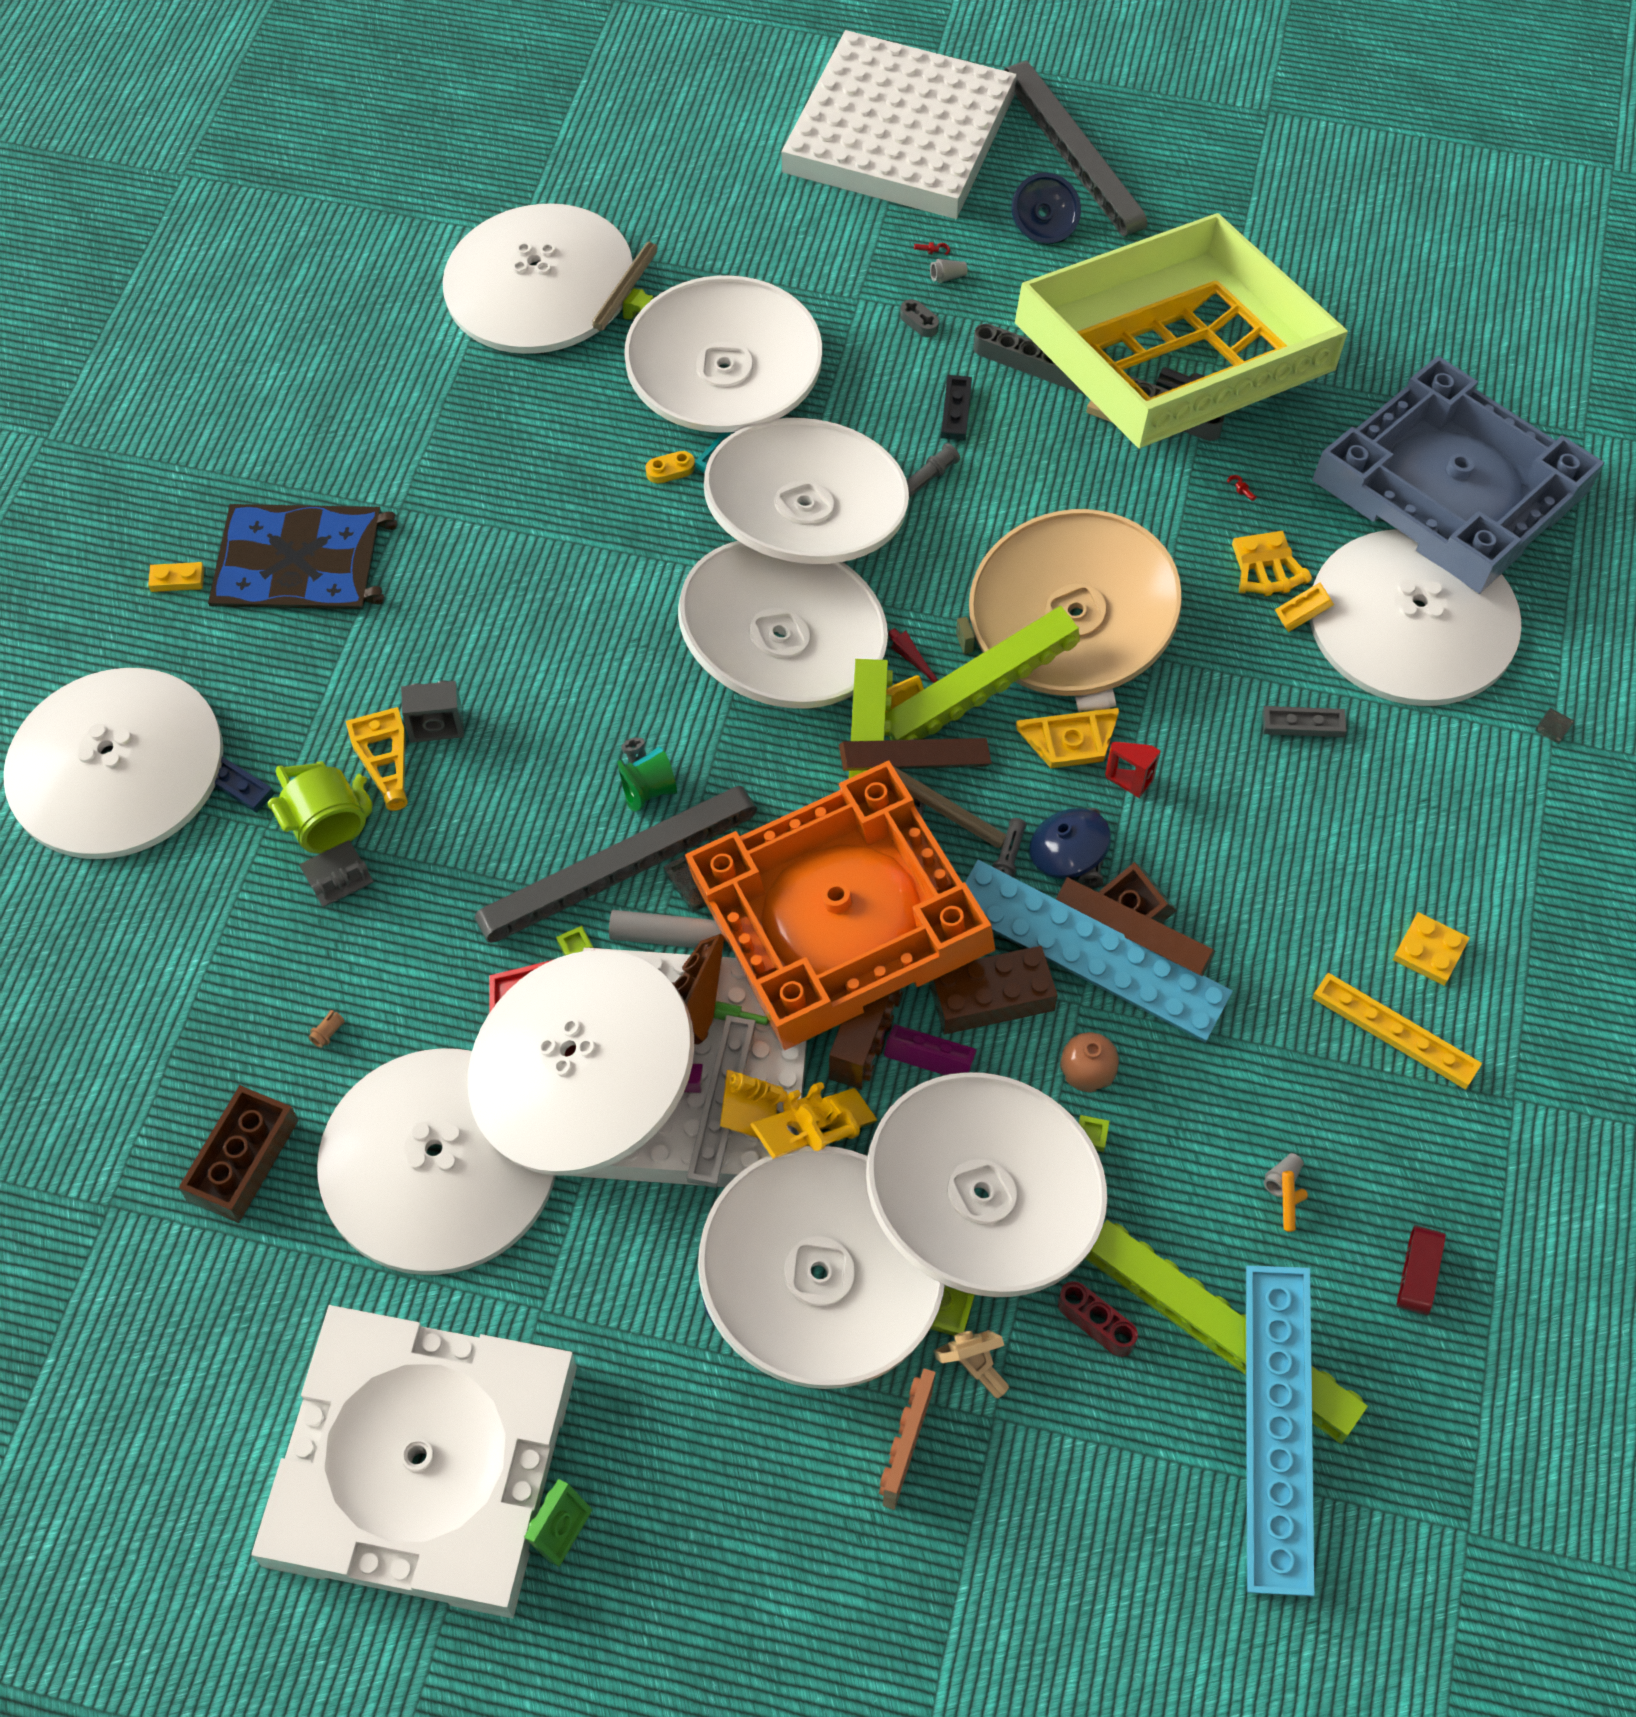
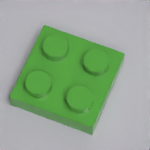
(558, 1522)

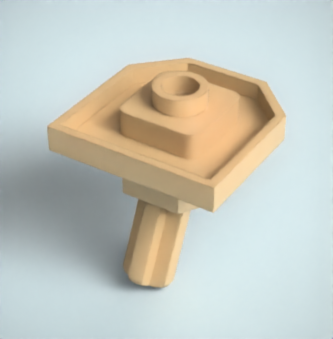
(975, 1356)

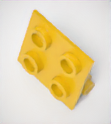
(748, 1101)

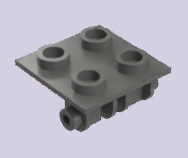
(336, 873)

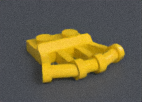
(1265, 551)

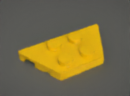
(1070, 737)

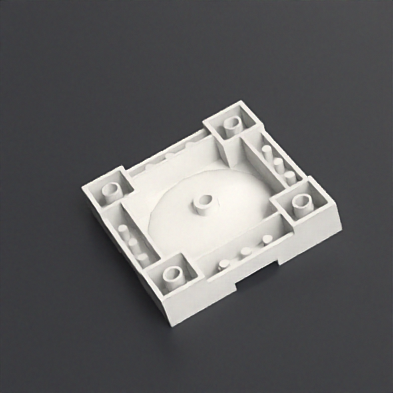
(436, 1529)

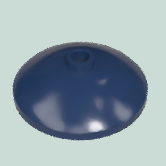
(1055, 198)
(1070, 843)

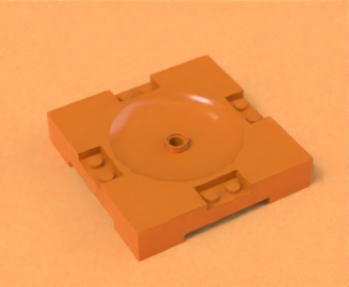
(839, 905)

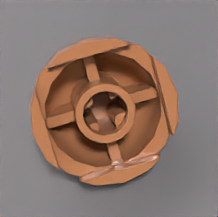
(1089, 1062)

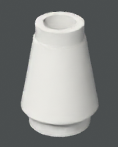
(1096, 701)

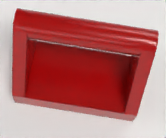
(1141, 756)

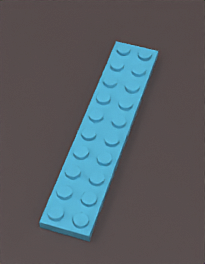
(1098, 953)
(1279, 1432)

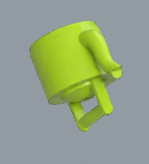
(320, 805)

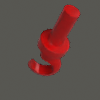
(931, 248)
(1242, 487)

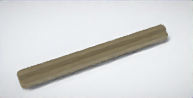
(624, 286)
(952, 810)

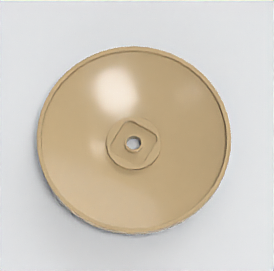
(1087, 563)

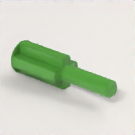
(723, 1009)

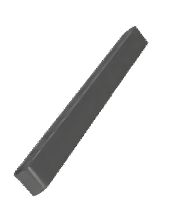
(1077, 150)
(1027, 357)
(615, 864)

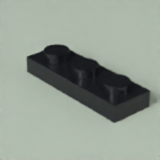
(956, 407)

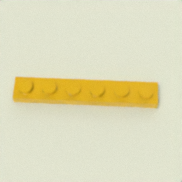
(1397, 1031)

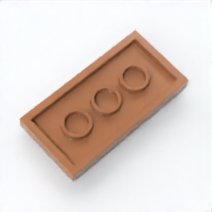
(903, 1447)

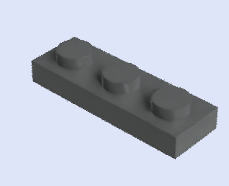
(1304, 721)

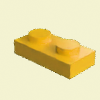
(176, 577)

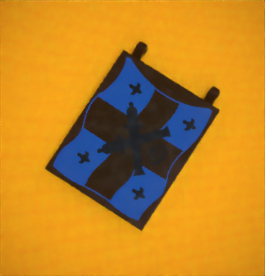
(298, 556)

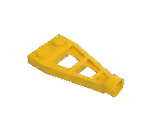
(376, 728)

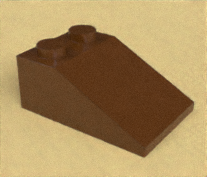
(1139, 892)

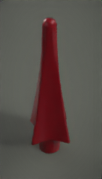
(905, 647)

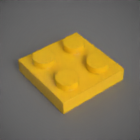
(1431, 948)

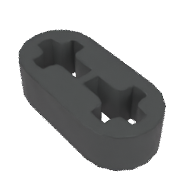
(918, 318)

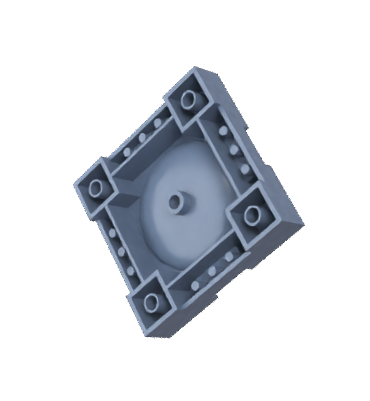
(1457, 474)

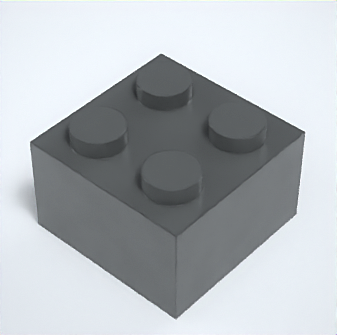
(432, 711)

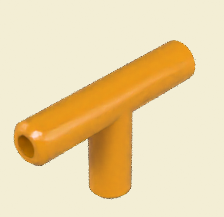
(1290, 1199)

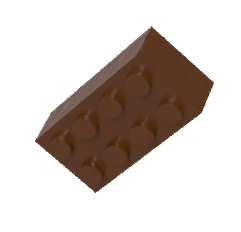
(994, 990)
(861, 1041)
(238, 1154)

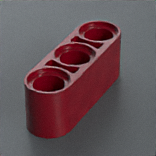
(1421, 1270)
(1104, 1332)

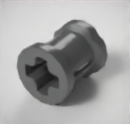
(631, 752)

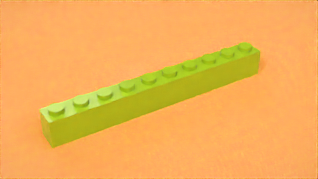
(1208, 1319)

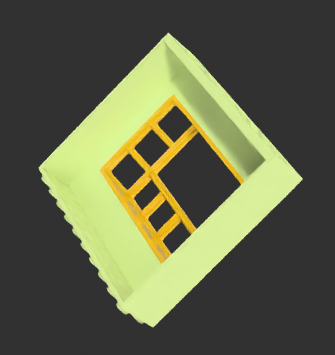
(1161, 282)

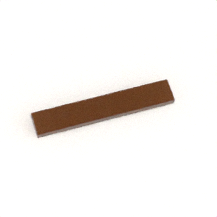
(915, 753)
(1137, 927)

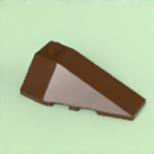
(700, 984)

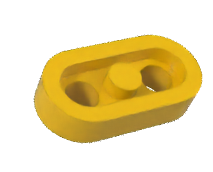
(671, 467)

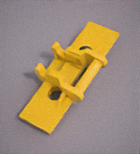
(839, 1113)

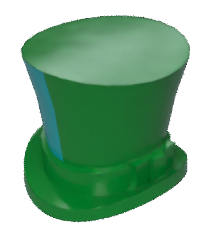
(647, 778)

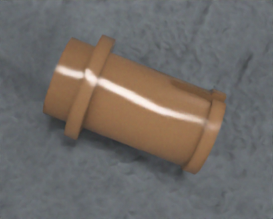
(324, 1031)

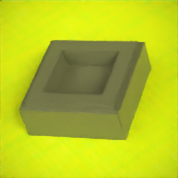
(965, 635)

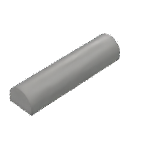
(660, 928)

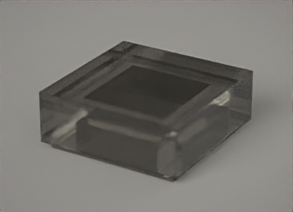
(1554, 725)

